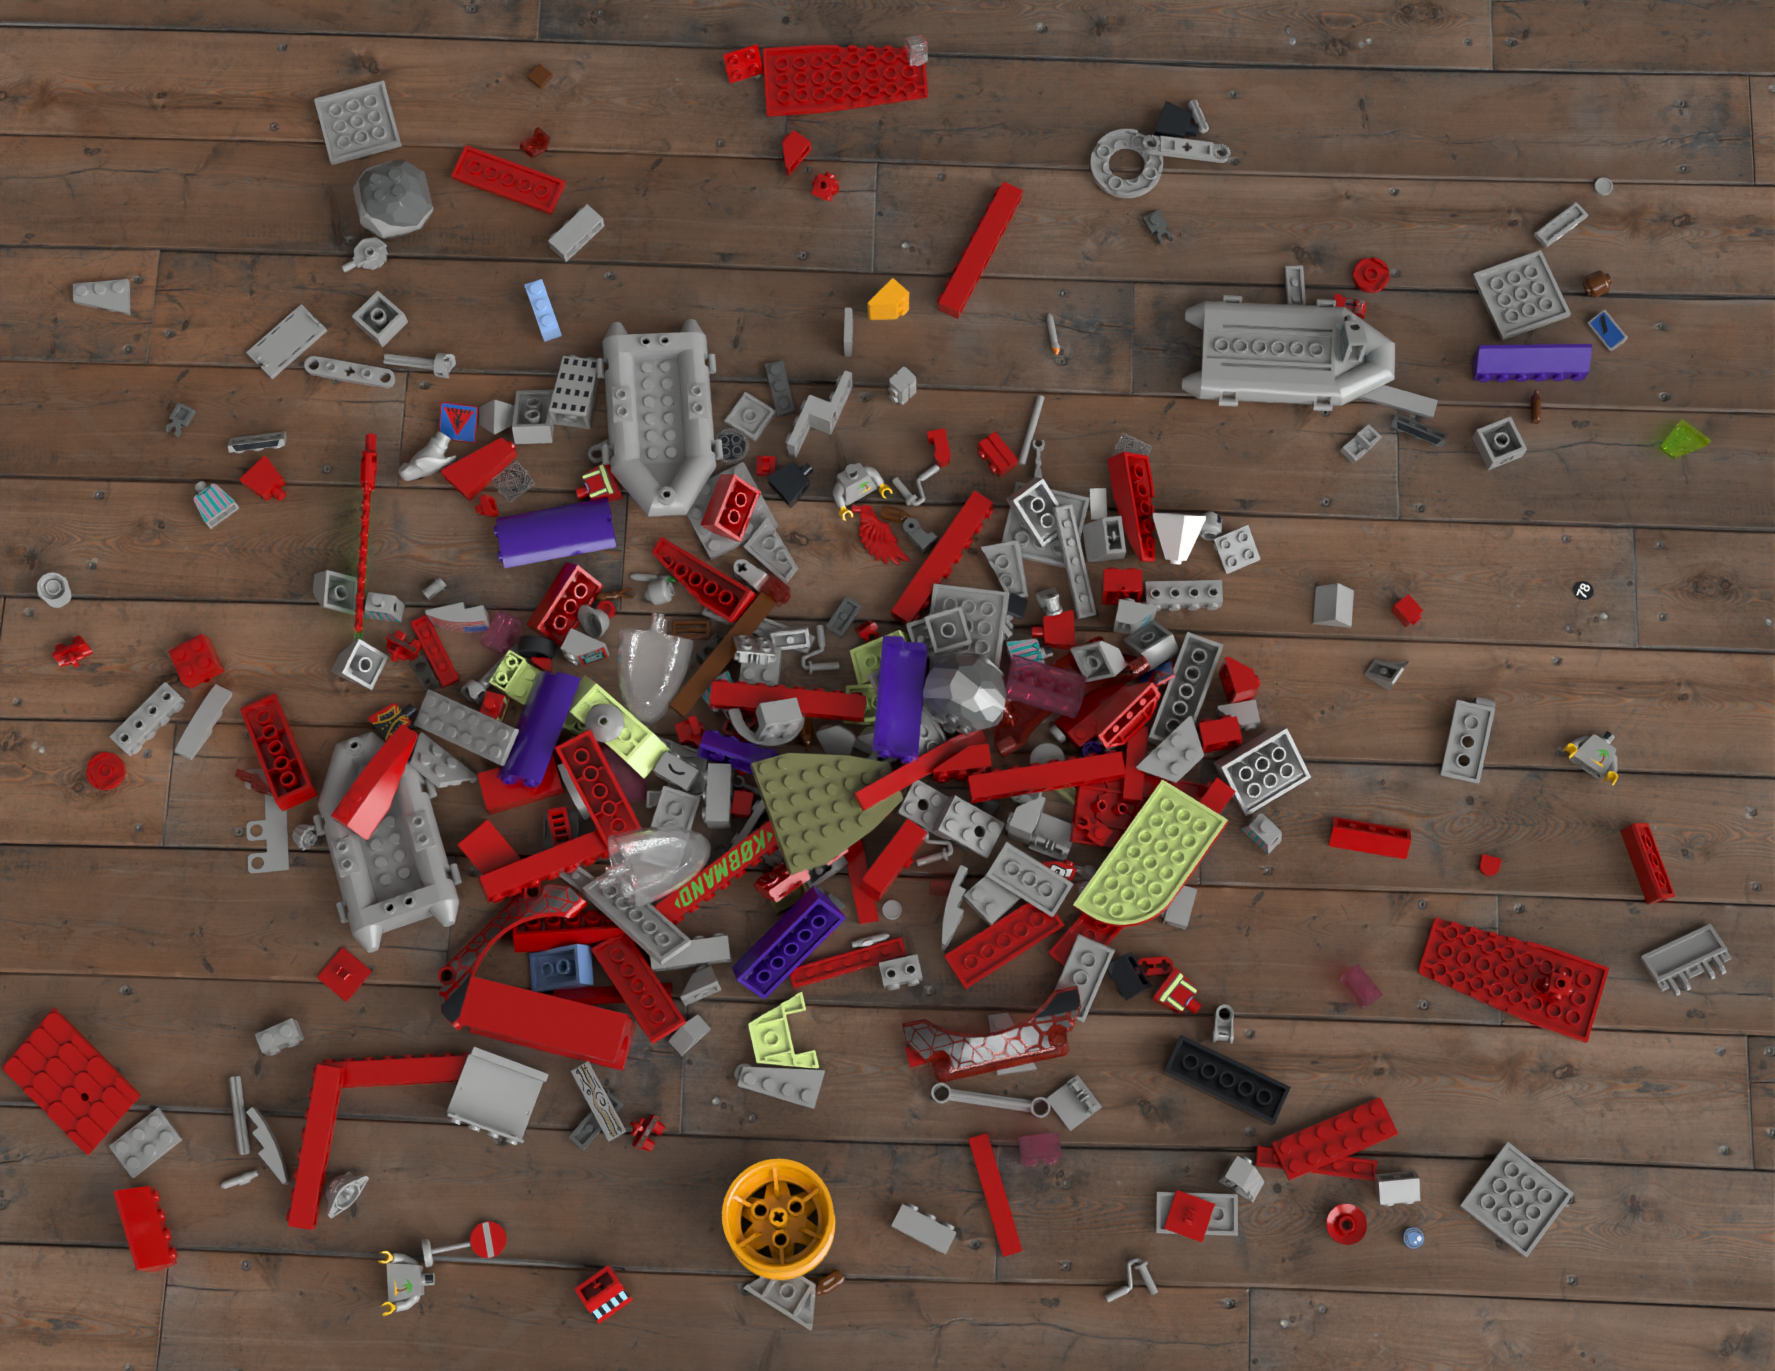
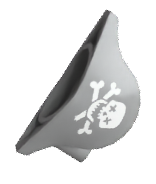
(343, 1191)

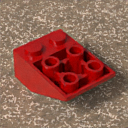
(960, 766)

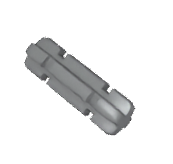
(1198, 116)

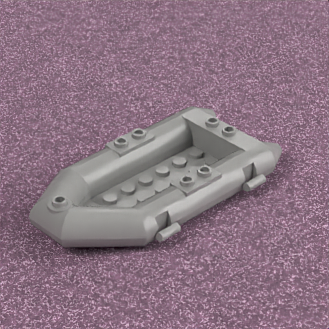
(1282, 354)
(659, 416)
(402, 866)

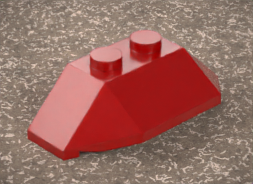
(1126, 714)

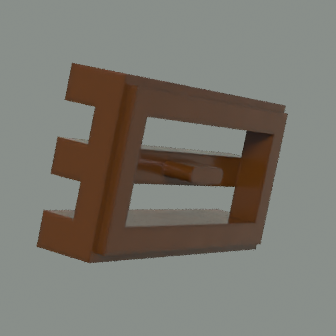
(707, 630)

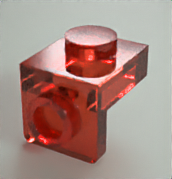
(535, 144)

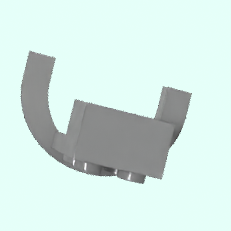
(777, 720)

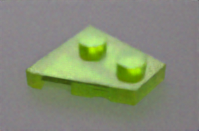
(1683, 441)

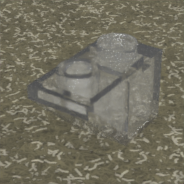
(916, 50)

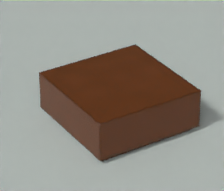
(540, 76)

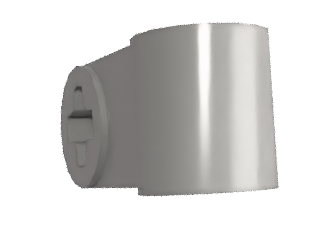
(752, 577)
(1049, 601)
(1223, 1026)

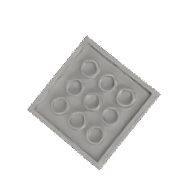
(357, 122)
(1521, 295)
(715, 544)
(1030, 548)
(984, 615)
(1516, 1199)

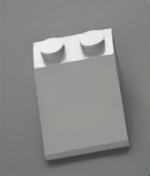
(532, 417)
(1034, 508)
(990, 900)

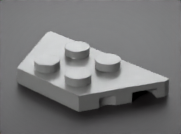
(1175, 754)
(438, 764)
(791, 1297)

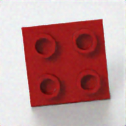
(743, 63)

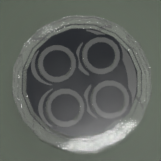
(734, 446)

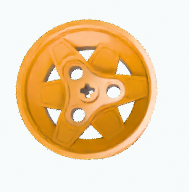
(765, 1228)

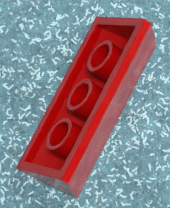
(1647, 863)

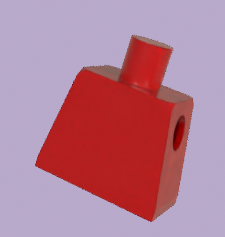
(264, 480)
(1057, 631)

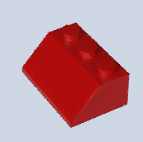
(730, 507)
(1238, 681)

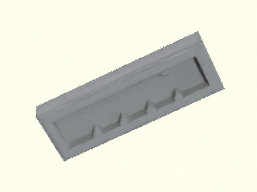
(1560, 225)

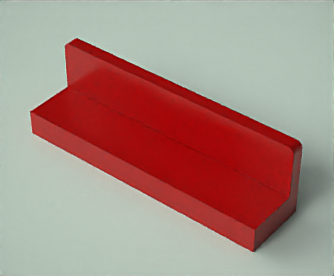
(1370, 838)

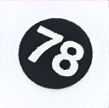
(1583, 590)

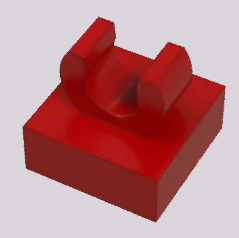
(765, 465)
(487, 506)
(866, 629)

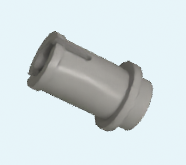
(434, 588)

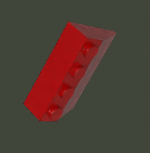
(146, 1228)

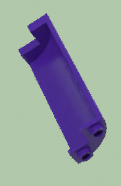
(555, 533)
(900, 699)
(539, 728)

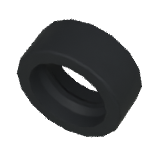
(536, 646)

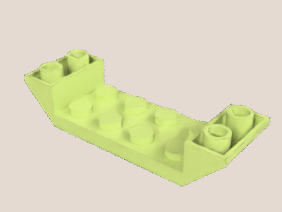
(515, 679)
(635, 743)

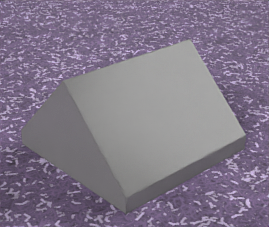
(1333, 605)

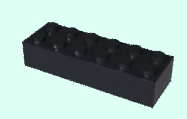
(1226, 1080)

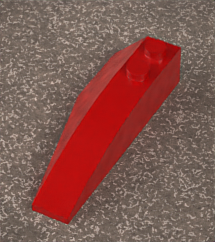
(1133, 498)
(705, 583)
(375, 787)
(559, 932)

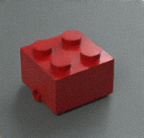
(1120, 584)
(196, 661)
(1219, 734)

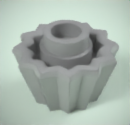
(305, 836)

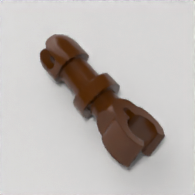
(615, 595)

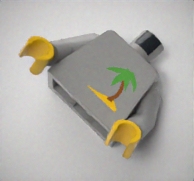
(854, 484)
(1595, 755)
(404, 1281)

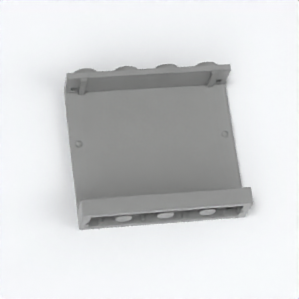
(495, 1095)

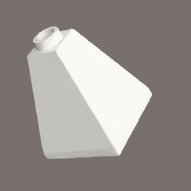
(1177, 534)

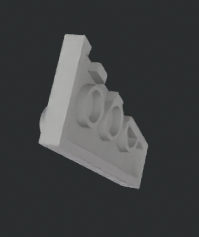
(790, 1085)

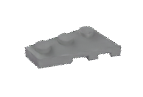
(109, 295)
(1008, 566)

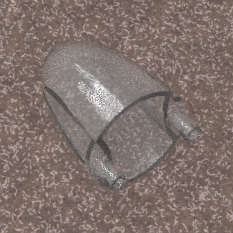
(651, 669)
(654, 862)

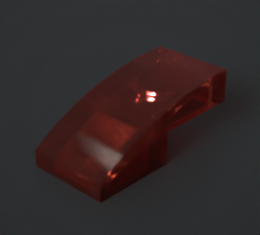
(257, 784)

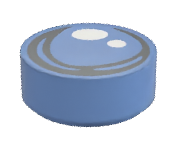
(1413, 1238)

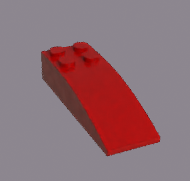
(278, 753)
(597, 785)

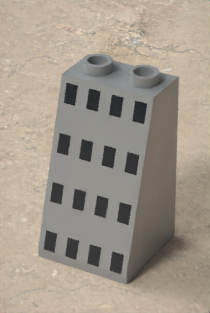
(575, 392)

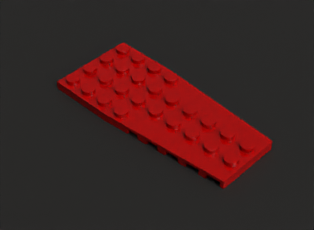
(838, 78)
(1511, 976)

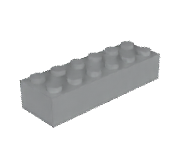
(1188, 687)

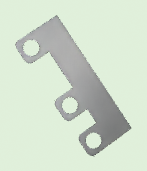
(273, 832)

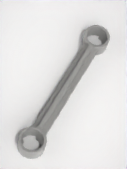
(990, 1100)

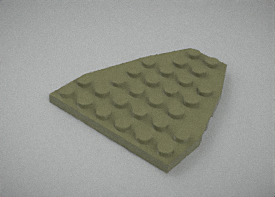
(815, 805)

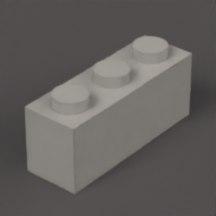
(576, 232)
(924, 1228)

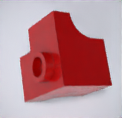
(690, 731)

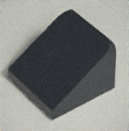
(1016, 606)

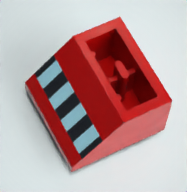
(603, 1294)

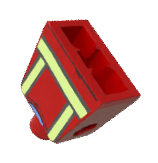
(599, 484)
(495, 705)
(1177, 993)

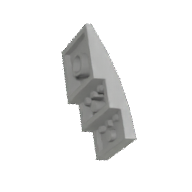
(953, 914)

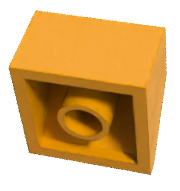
(889, 302)

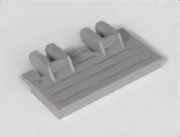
(1686, 955)

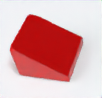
(543, 664)

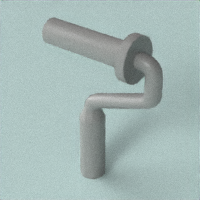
(911, 499)
(818, 666)
(937, 856)
(1125, 1289)

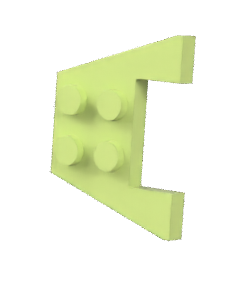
(773, 1039)

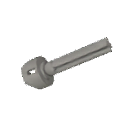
(440, 365)
(478, 689)

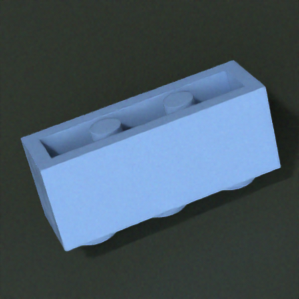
(543, 310)

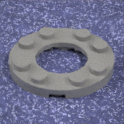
(1115, 185)

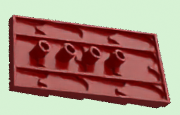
(1105, 804)
(56, 1071)

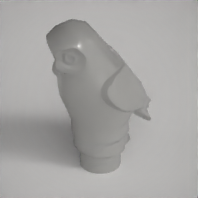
(428, 460)

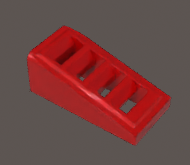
(555, 812)

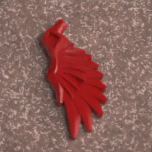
(878, 536)

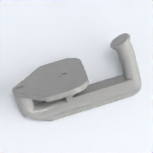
(840, 741)

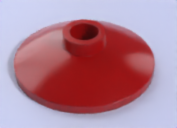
(1356, 1220)

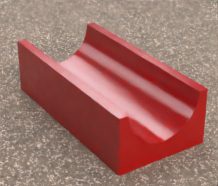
(547, 1023)

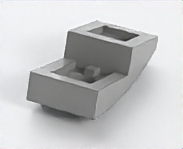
(1360, 444)

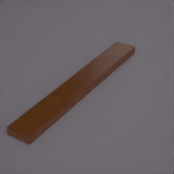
(721, 655)

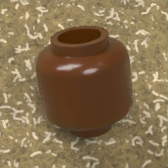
(1597, 283)

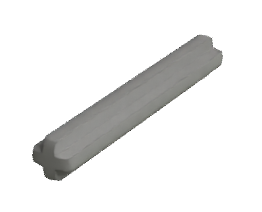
(239, 1115)

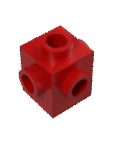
(819, 186)
(1553, 990)

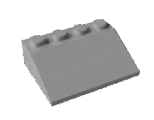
(1263, 769)

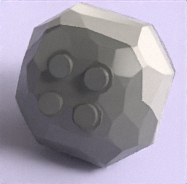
(393, 199)
(965, 693)

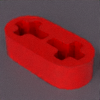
(744, 714)
(1153, 961)

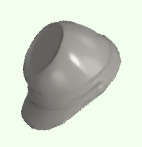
(54, 589)
(593, 621)

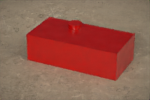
(502, 797)
(893, 860)

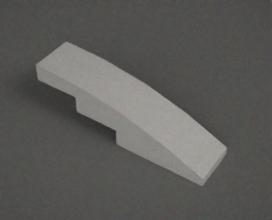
(202, 722)
(272, 1152)

